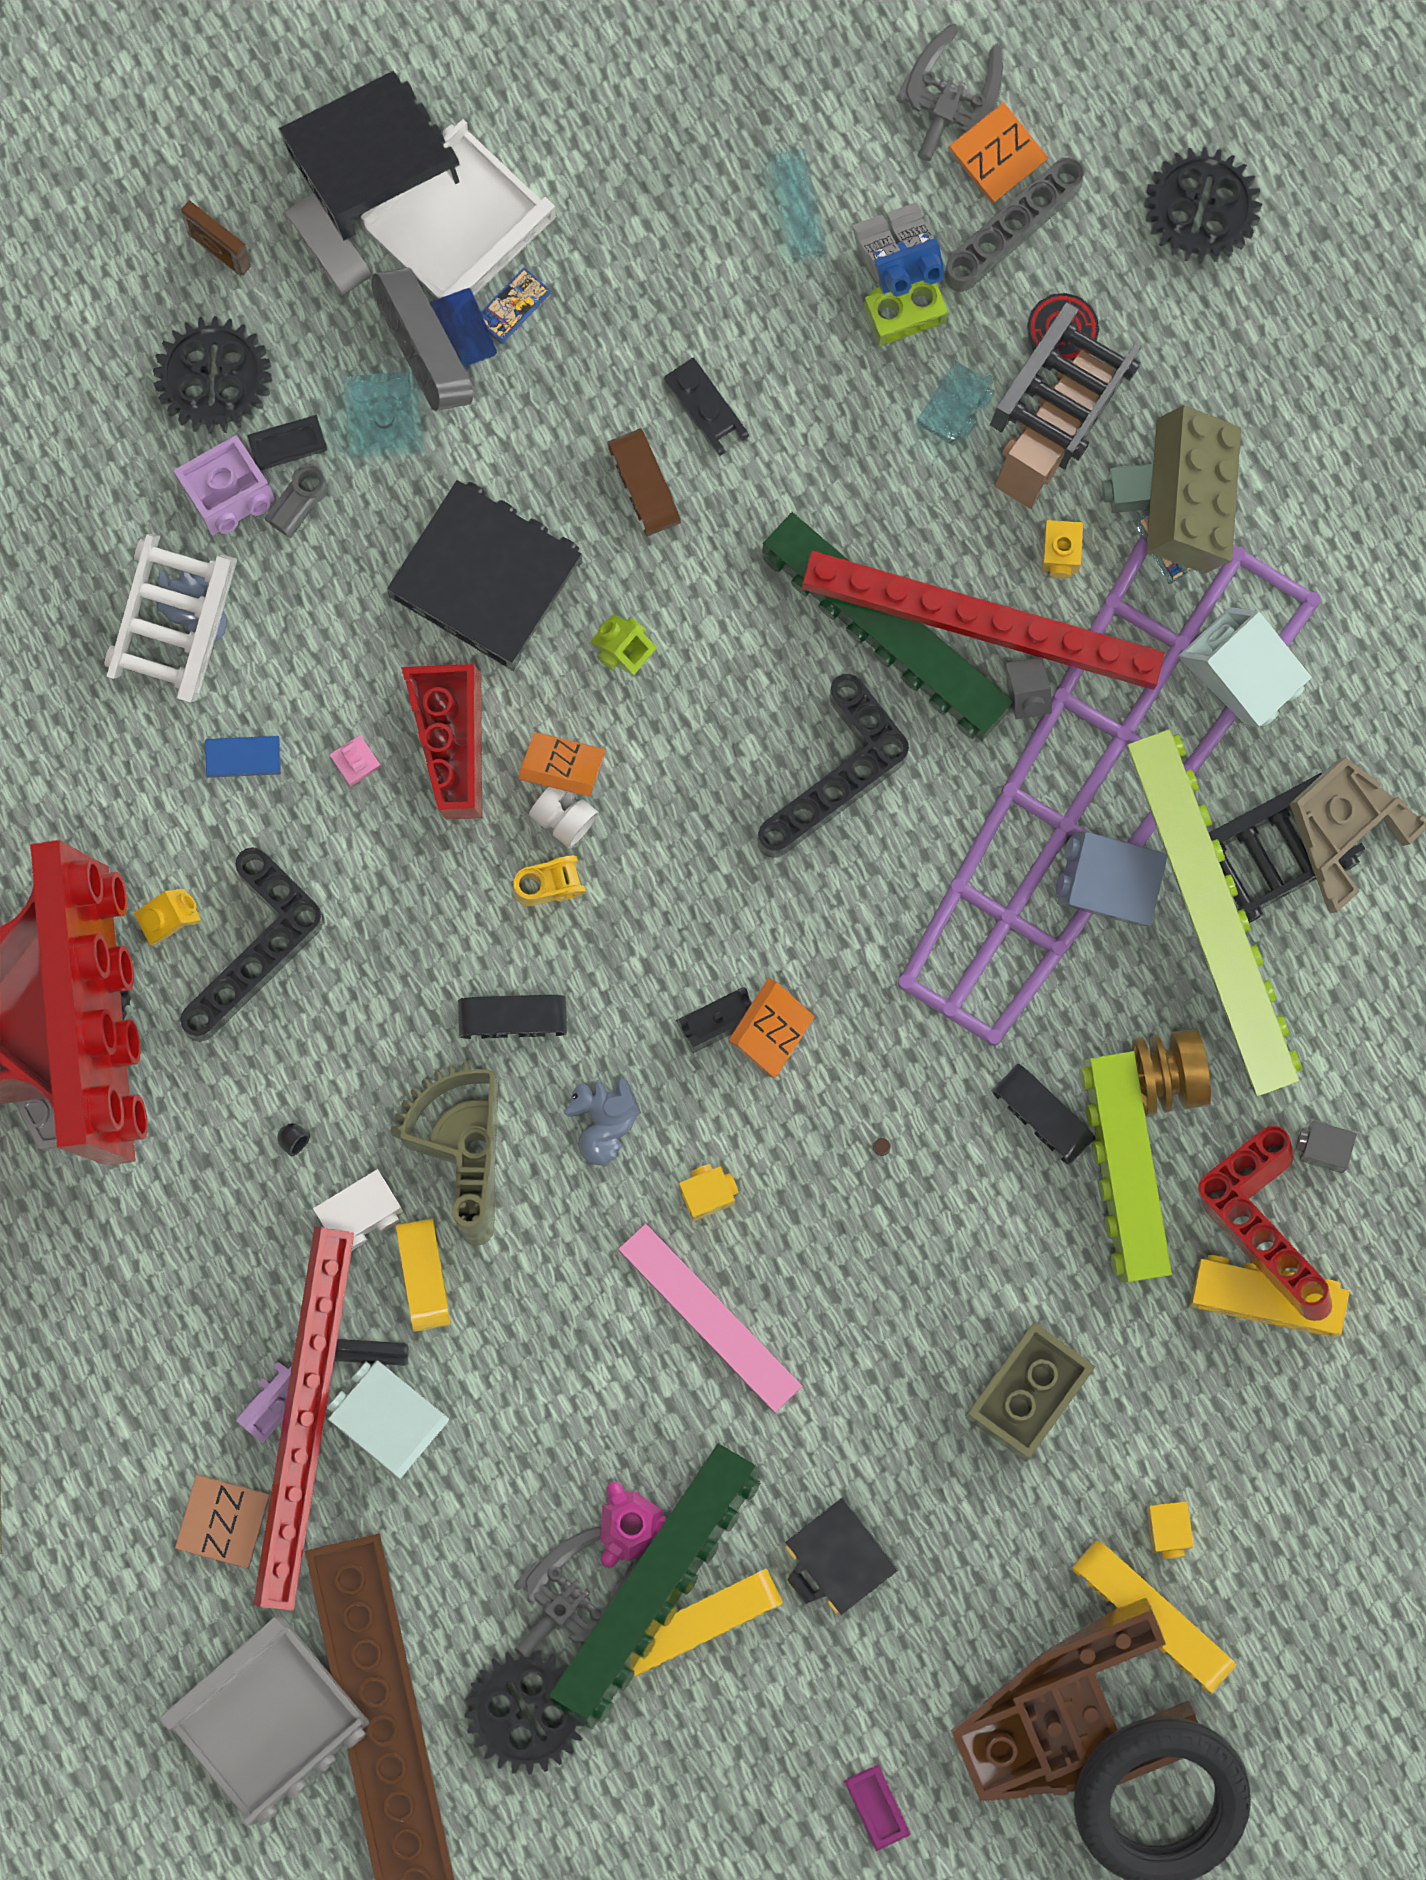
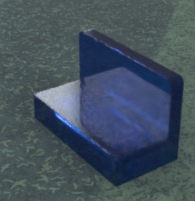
(465, 327)

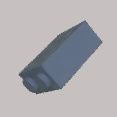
(1111, 878)

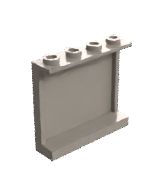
(266, 1721)

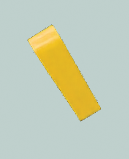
(712, 1618)
(1184, 1641)

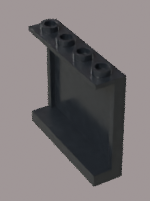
(367, 149)
(484, 573)

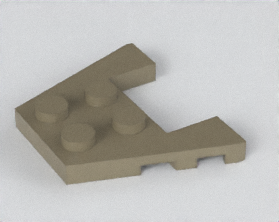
(1337, 814)

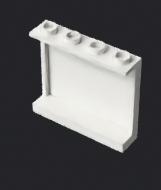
(460, 231)

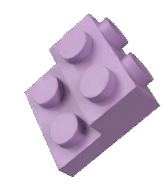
(225, 486)

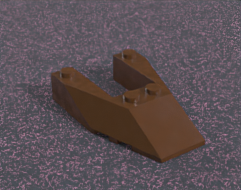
(1054, 1713)

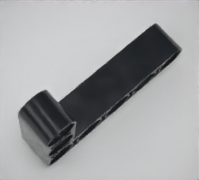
(842, 777)
(258, 950)

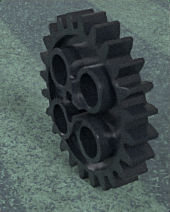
(1233, 214)
(245, 375)
(496, 1731)

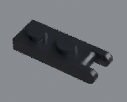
(704, 404)

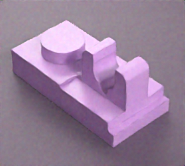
(268, 1408)

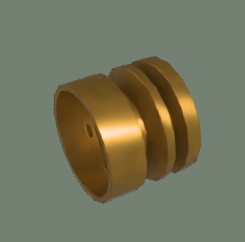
(1173, 1071)

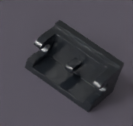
(714, 1020)

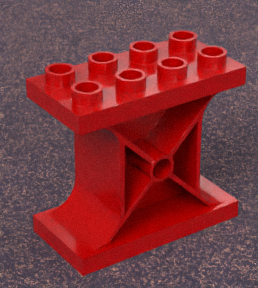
(64, 1006)

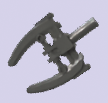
(945, 107)
(560, 1610)

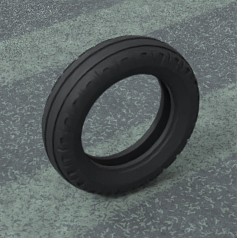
(1146, 1741)

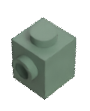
(1128, 488)

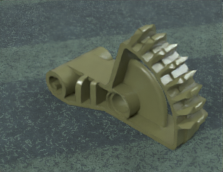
(450, 1141)

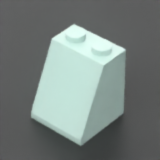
(1246, 666)
(386, 1418)

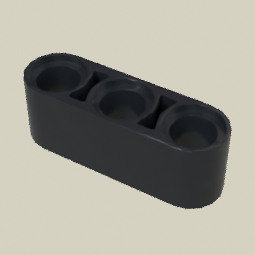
(512, 1015)
(1044, 1112)

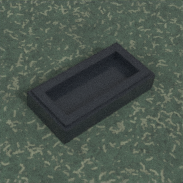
(287, 442)

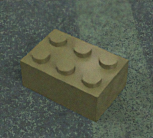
(1030, 1392)

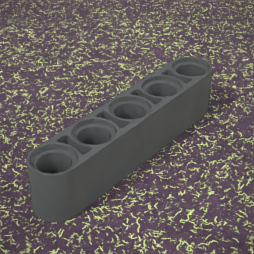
(1018, 209)
(422, 339)

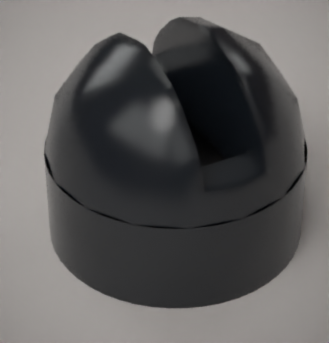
(293, 1138)

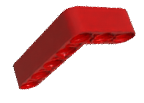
(1258, 1228)

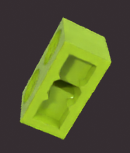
(909, 317)

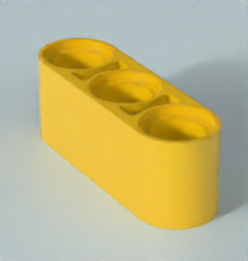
(423, 1275)

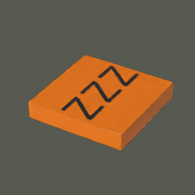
(998, 153)
(562, 764)
(771, 1028)

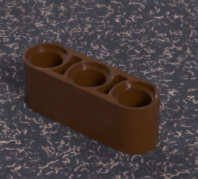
(645, 482)

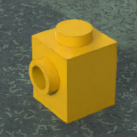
(1062, 548)
(708, 1191)

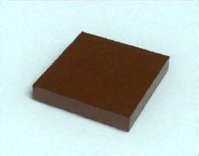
(215, 238)

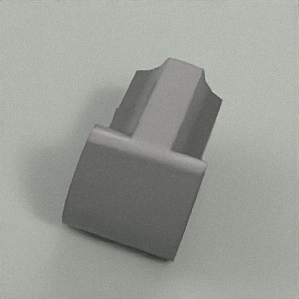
(296, 503)

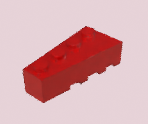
(450, 731)

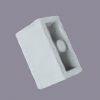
(361, 1208)

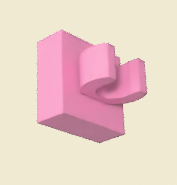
(355, 761)

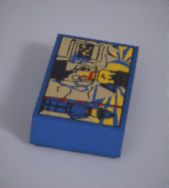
(514, 305)

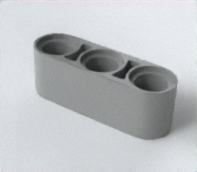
(335, 257)

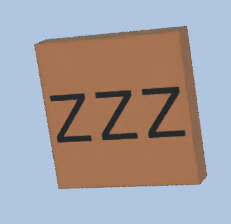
(222, 1521)

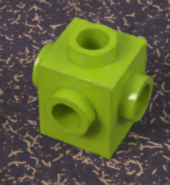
(623, 644)

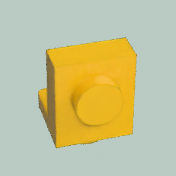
(167, 915)

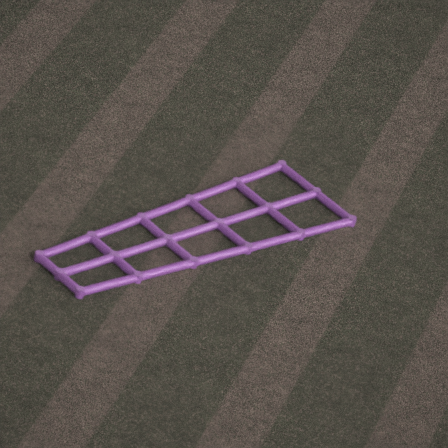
(1067, 824)

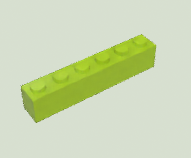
(1126, 1167)

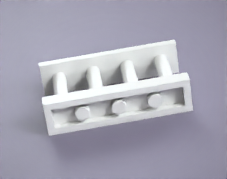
(207, 609)

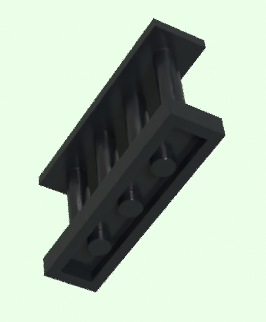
(1049, 357)
(1245, 831)

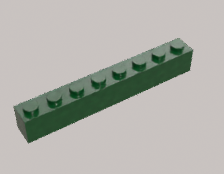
(906, 644)
(655, 1587)

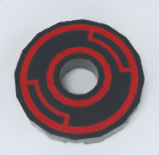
(1046, 312)

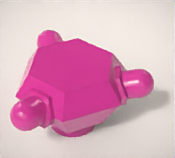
(627, 1525)

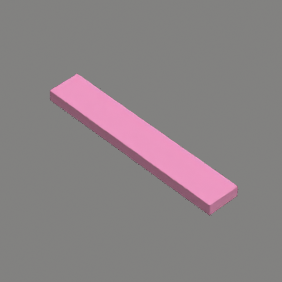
(710, 1318)

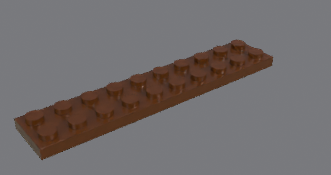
(373, 1670)

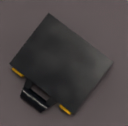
(839, 1558)

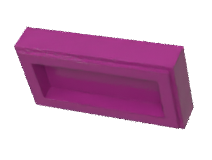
(877, 1807)

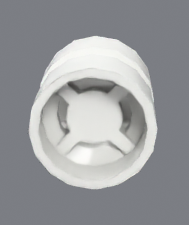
(564, 814)

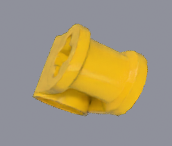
(551, 882)

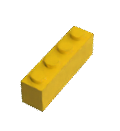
(1253, 1297)

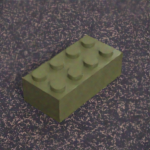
(1194, 489)

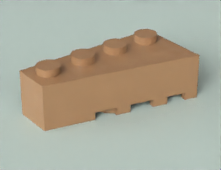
(1035, 458)

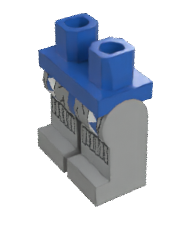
(900, 256)

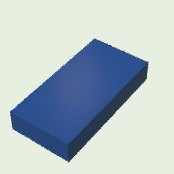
(242, 756)

